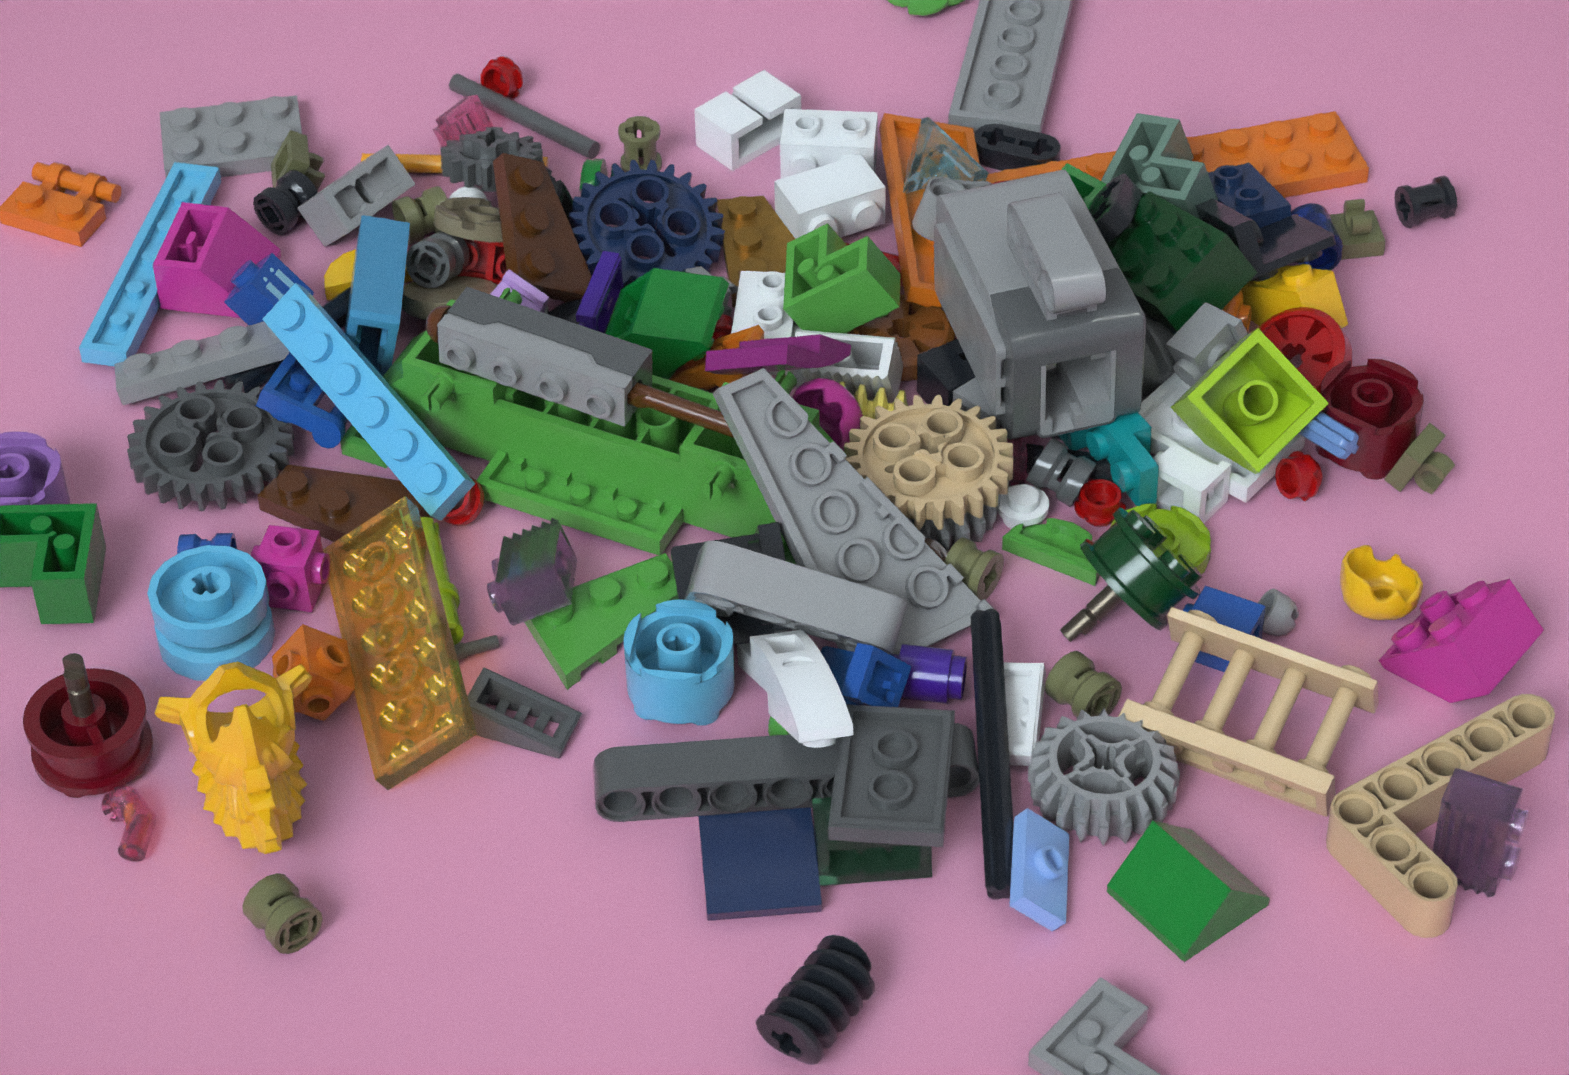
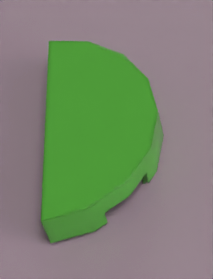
(1053, 546)

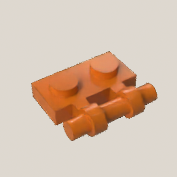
(54, 213)

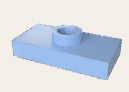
(1039, 870)

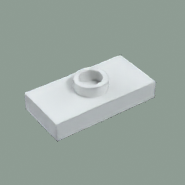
(1024, 708)

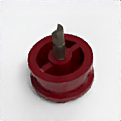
(88, 730)

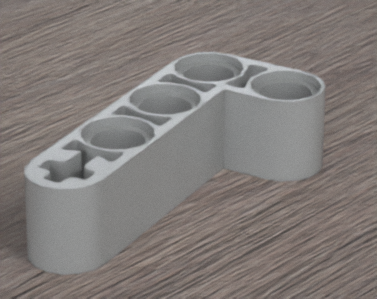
(794, 597)

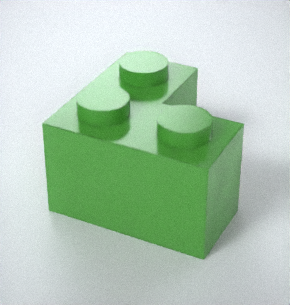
(837, 284)

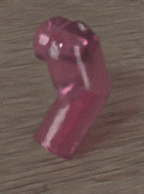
(135, 815)

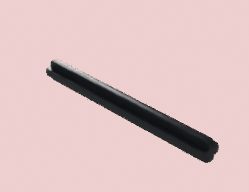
(992, 751)

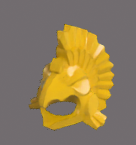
(246, 755)

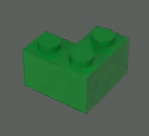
(57, 554)

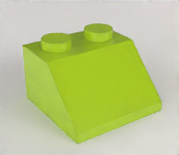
(1250, 403)

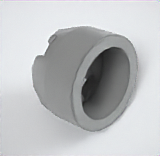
(1279, 613)

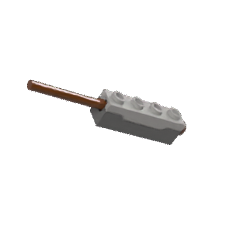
(556, 360)

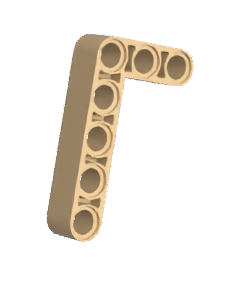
(1378, 817)

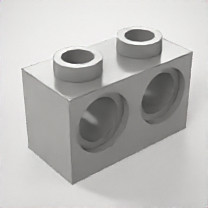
(356, 193)

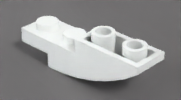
(798, 686)

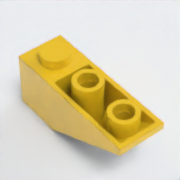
(1295, 288)

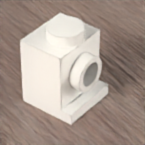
(1191, 482)

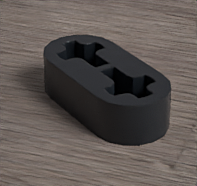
(1013, 147)
(1115, 206)

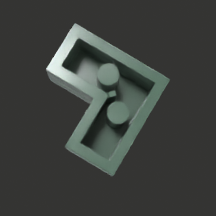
(1161, 162)

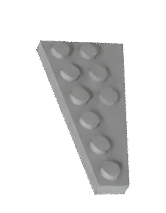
(837, 517)

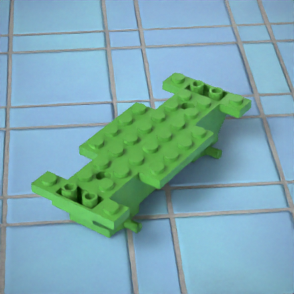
(581, 469)

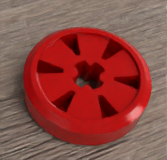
(1313, 336)

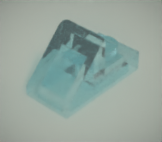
(938, 156)

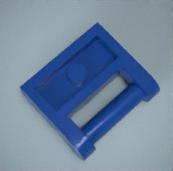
(293, 398)

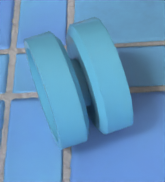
(211, 610)

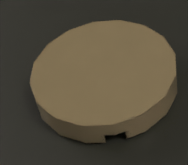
(469, 219)
(420, 301)

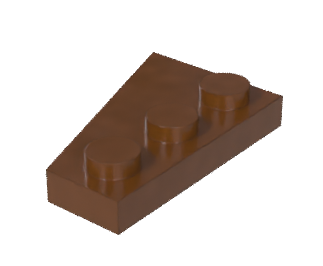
(536, 230)
(330, 499)

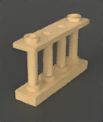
(1254, 761)

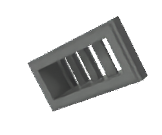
(510, 695)

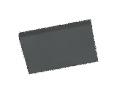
(893, 776)

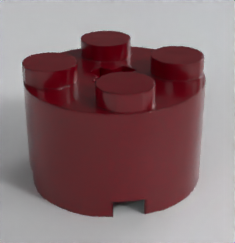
(1380, 406)

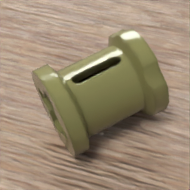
(639, 147)

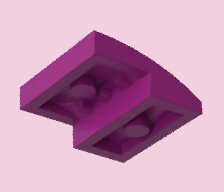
(777, 355)

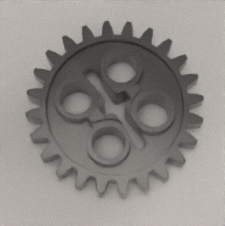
(208, 446)

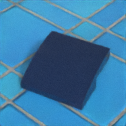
(759, 864)

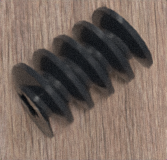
(818, 1000)

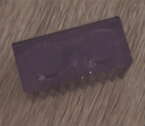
(533, 573)
(1477, 830)

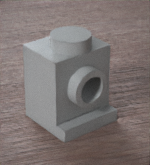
(1203, 341)

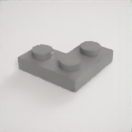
(1092, 1036)

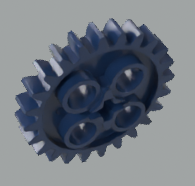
(647, 227)

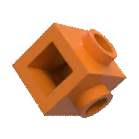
(326, 661)

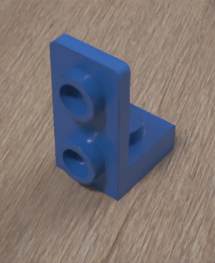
(867, 675)

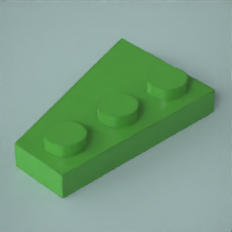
(600, 614)

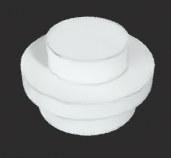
(1023, 505)

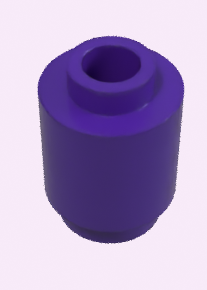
(934, 673)

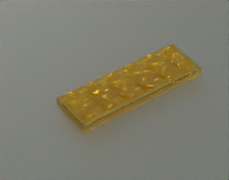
(398, 644)

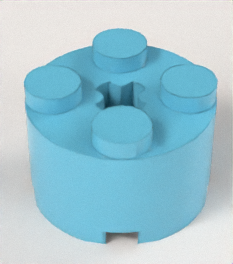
(679, 663)

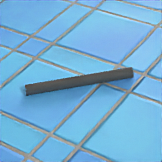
(526, 116)

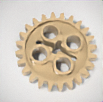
(933, 459)

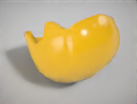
(1378, 587)

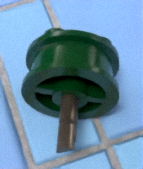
(1137, 572)

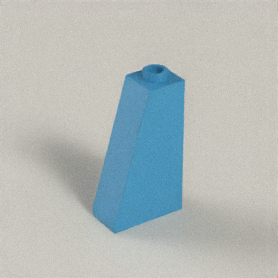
(377, 289)

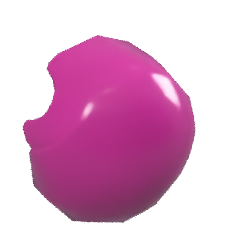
(836, 406)

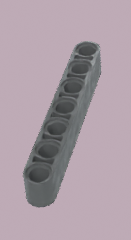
(734, 776)

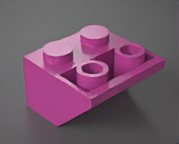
(203, 255)
(1464, 641)

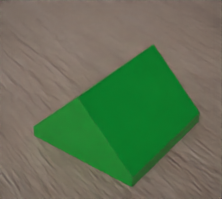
(1183, 889)

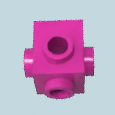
(293, 566)

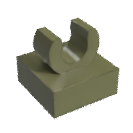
(296, 156)
(1358, 231)
(1422, 463)

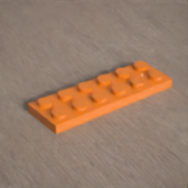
(914, 251)

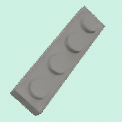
(196, 361)

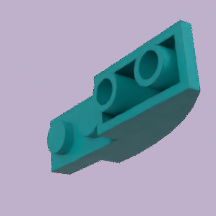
(1127, 448)

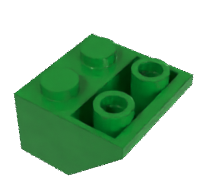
(670, 315)

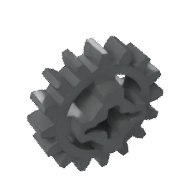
(474, 155)

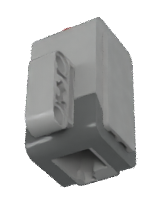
(1039, 305)

